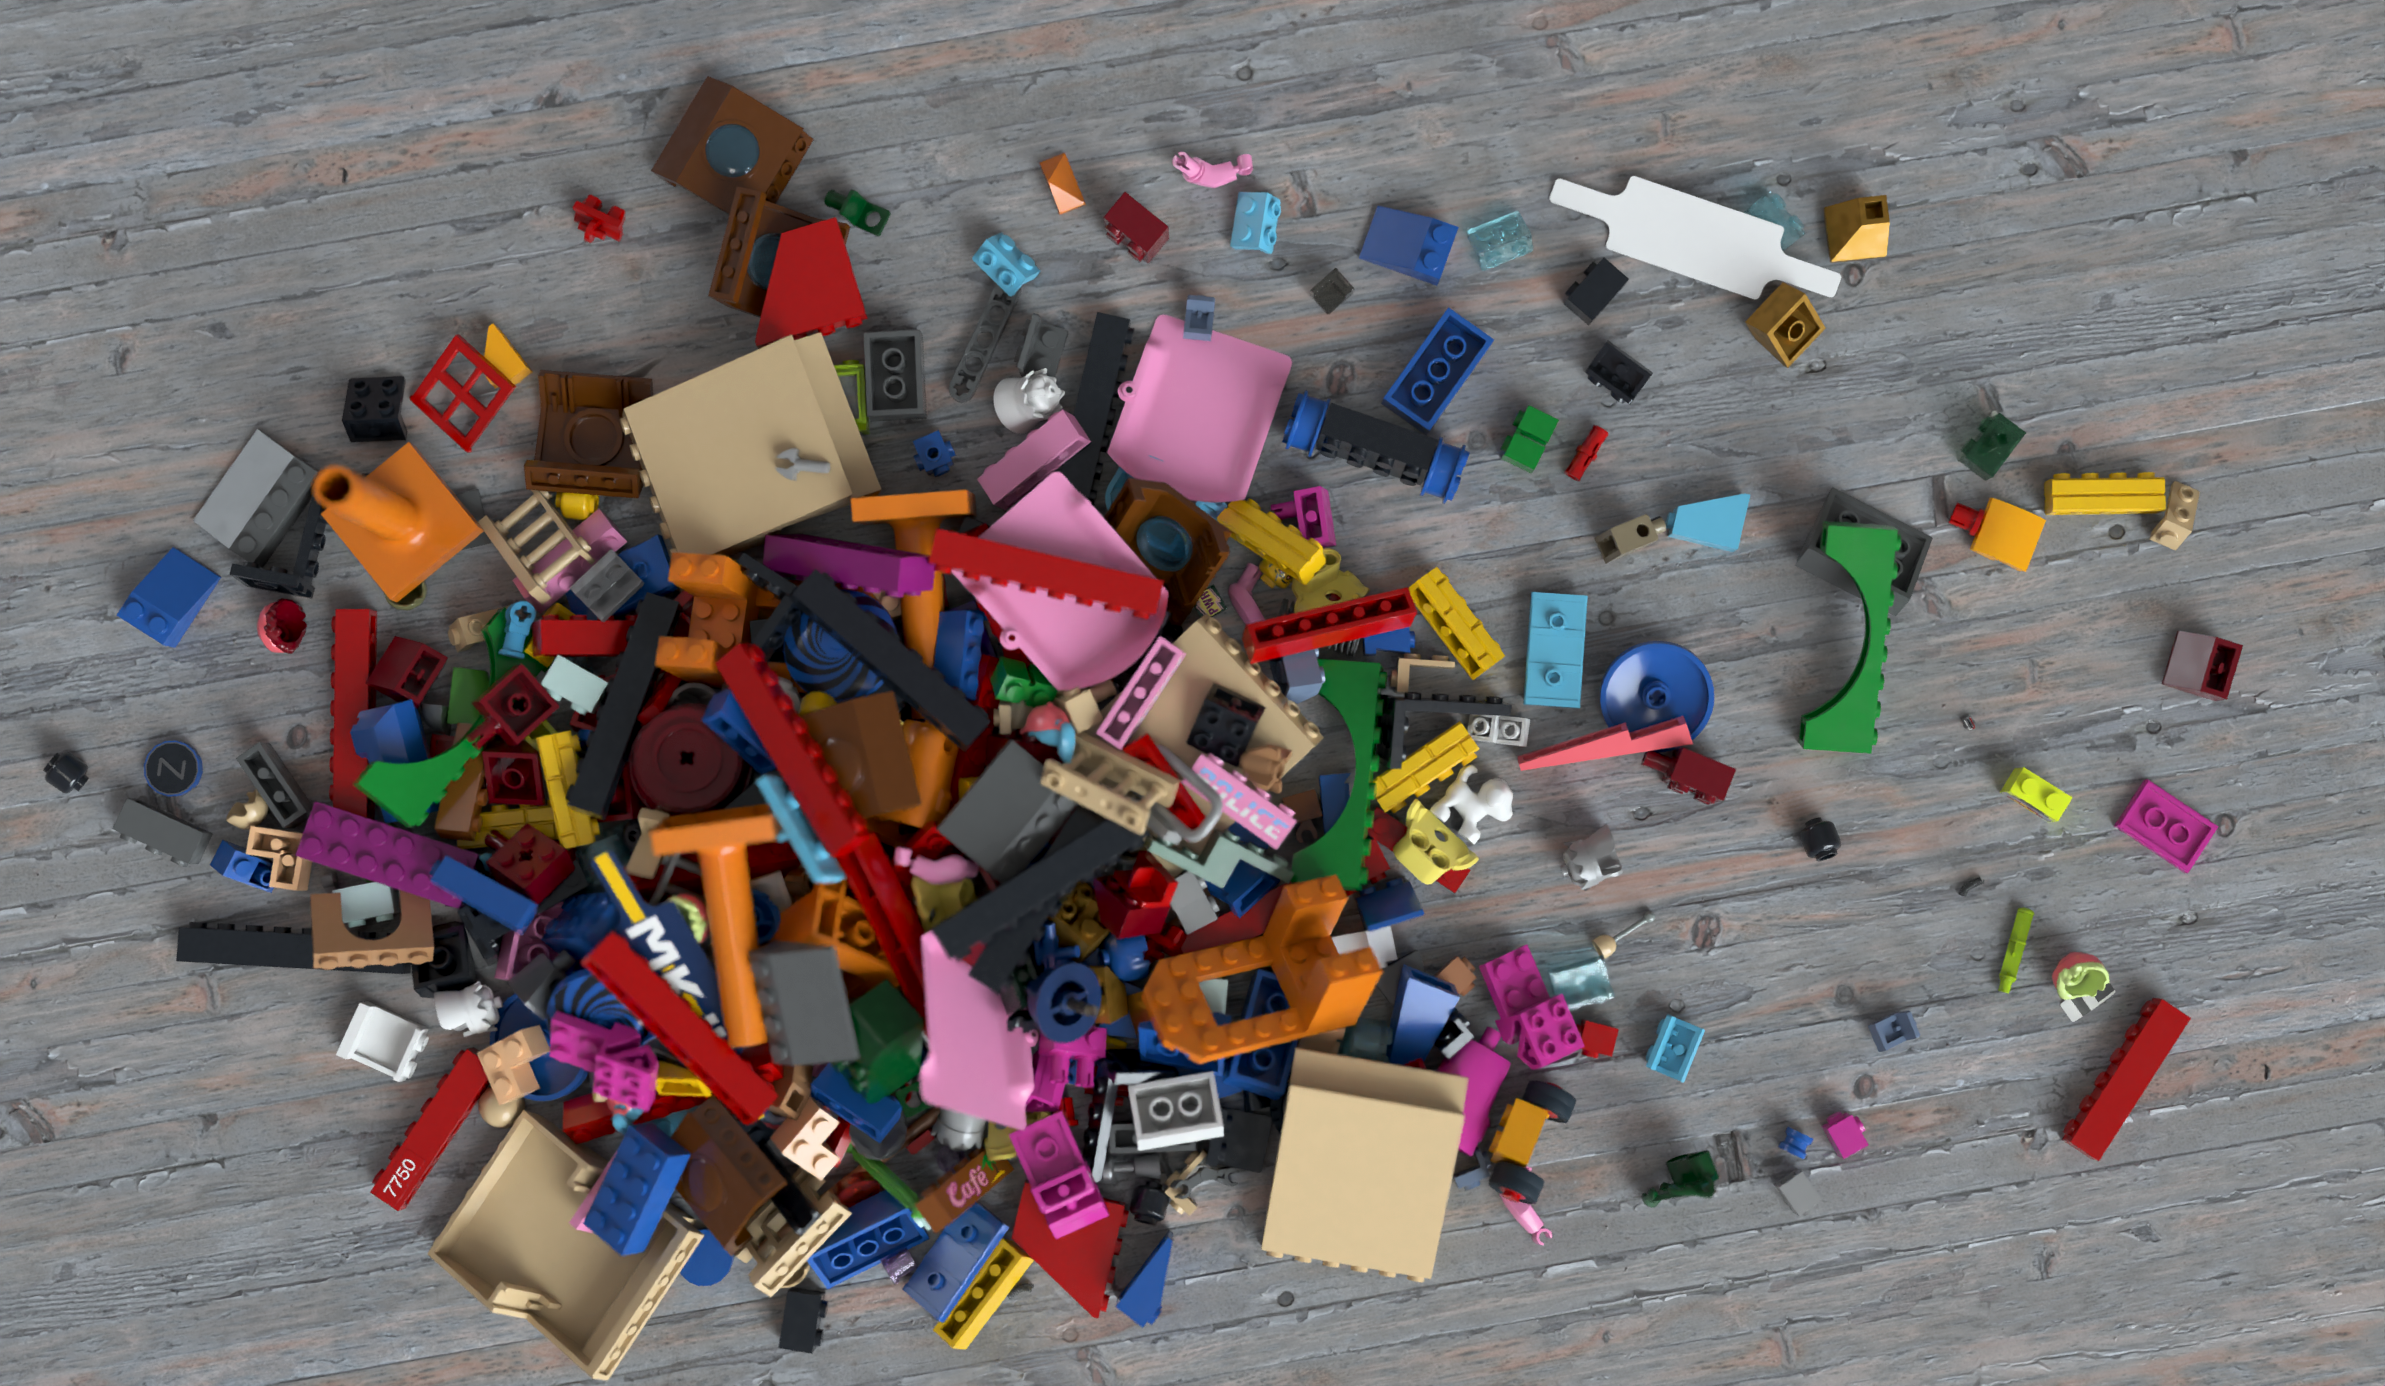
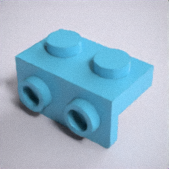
(1255, 221)
(1005, 263)
(1674, 1047)

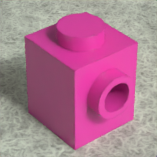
(1845, 1134)

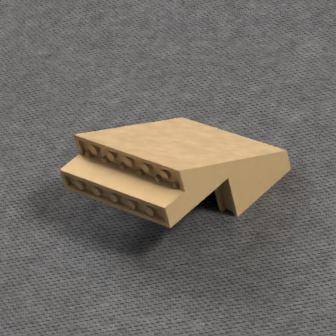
(716, 442)
(1210, 660)
(1364, 1164)
(527, 1262)

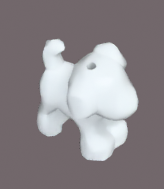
(1492, 799)

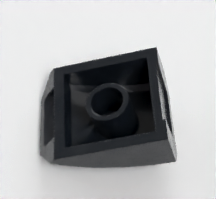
(451, 964)

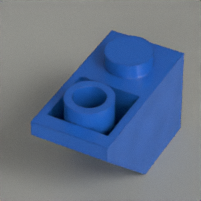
(234, 863)

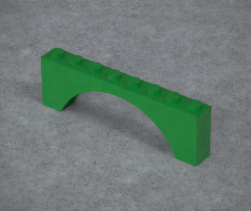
(1356, 695)
(1849, 717)
(411, 788)

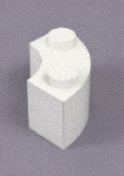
(1379, 940)

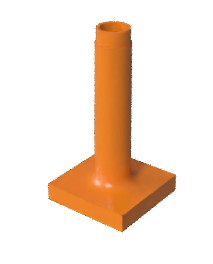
(396, 519)
(914, 527)
(721, 846)

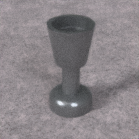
(1143, 1165)

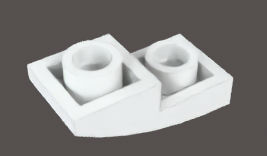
(1499, 729)

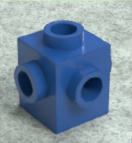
(931, 444)

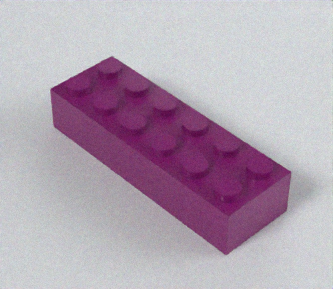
(850, 563)
(379, 852)

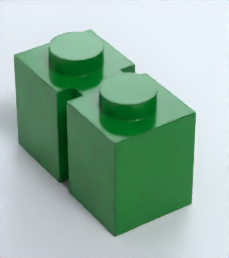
(1537, 428)
(1013, 683)

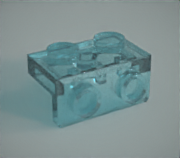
(1772, 209)
(1501, 240)
(1582, 982)

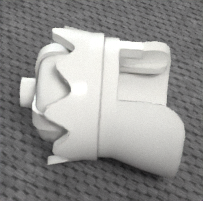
(1027, 400)
(468, 1008)

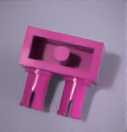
(1313, 514)
(1083, 1050)

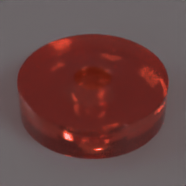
(856, 1188)

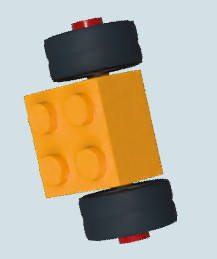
(1519, 1136)

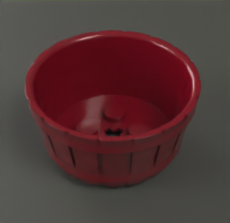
(684, 789)

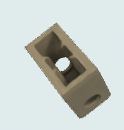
(1629, 537)

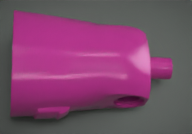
(1485, 1075)

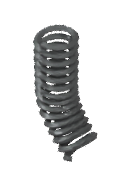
(1970, 884)
(1024, 1287)

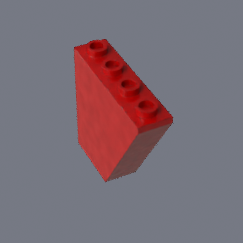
(810, 286)
(1076, 1260)

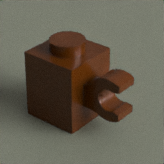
(1305, 808)

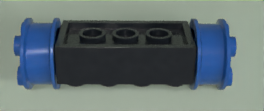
(1376, 445)

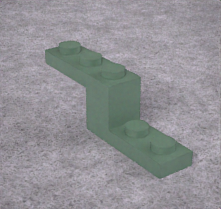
(1219, 857)

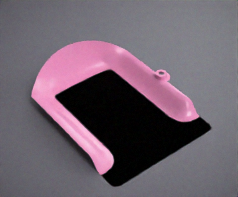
(1199, 412)
(1064, 639)
(972, 1056)

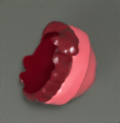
(282, 626)

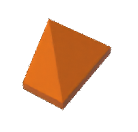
(1062, 183)

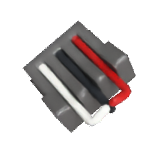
(1968, 722)

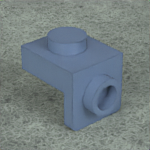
(1199, 317)
(1893, 1030)
(1470, 1177)

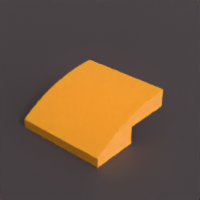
(2008, 534)

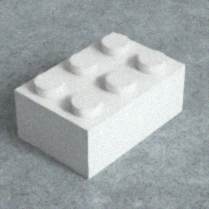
(1176, 1110)

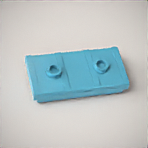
(1555, 650)
(799, 831)

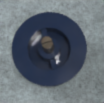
(1065, 1001)

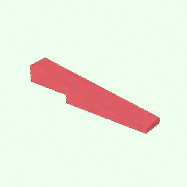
(1610, 743)

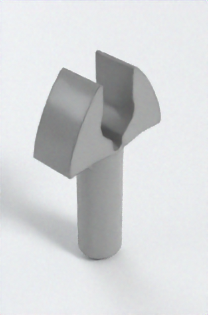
(800, 464)

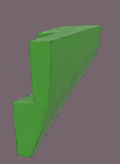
(465, 688)

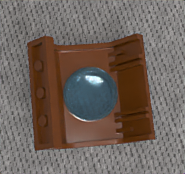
(731, 144)
(751, 249)
(1170, 539)

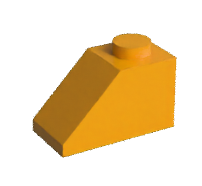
(504, 356)

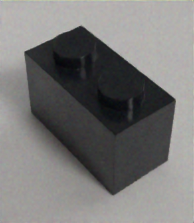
(1595, 290)
(802, 1320)

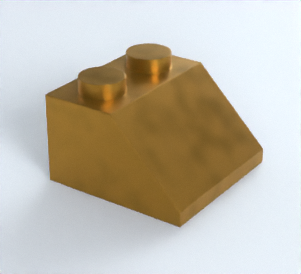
(1785, 324)

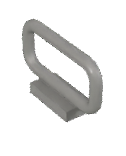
(1165, 823)

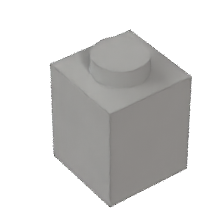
(1798, 1193)

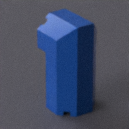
(392, 736)

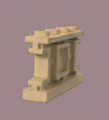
(792, 1249)

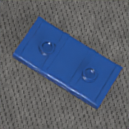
(650, 563)
(955, 1260)

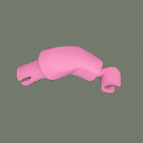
(1212, 176)
(1241, 595)
(944, 871)
(1527, 1218)

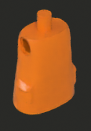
(933, 765)

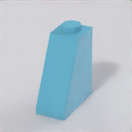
(1710, 522)

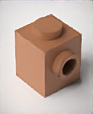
(1458, 973)

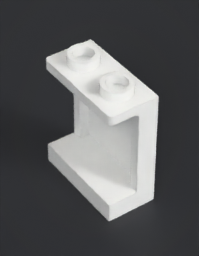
(383, 1041)

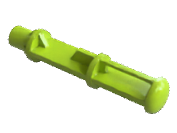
(2015, 948)

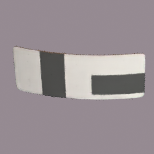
(2081, 1006)

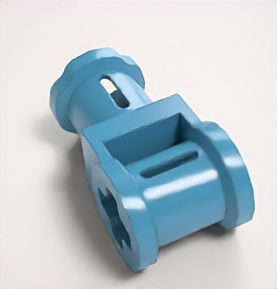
(517, 630)

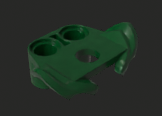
(1691, 1176)

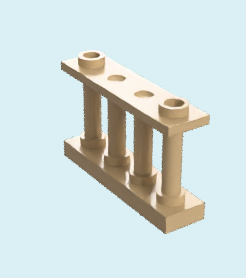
(523, 566)
(1119, 767)

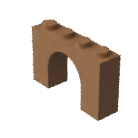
(337, 947)

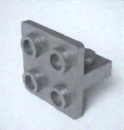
(607, 585)

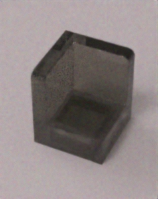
(1331, 291)

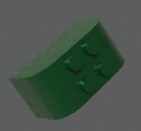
(887, 1042)

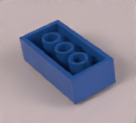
(1437, 371)
(582, 924)
(1267, 1068)
(636, 1188)

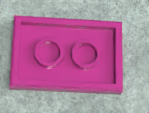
(2166, 826)

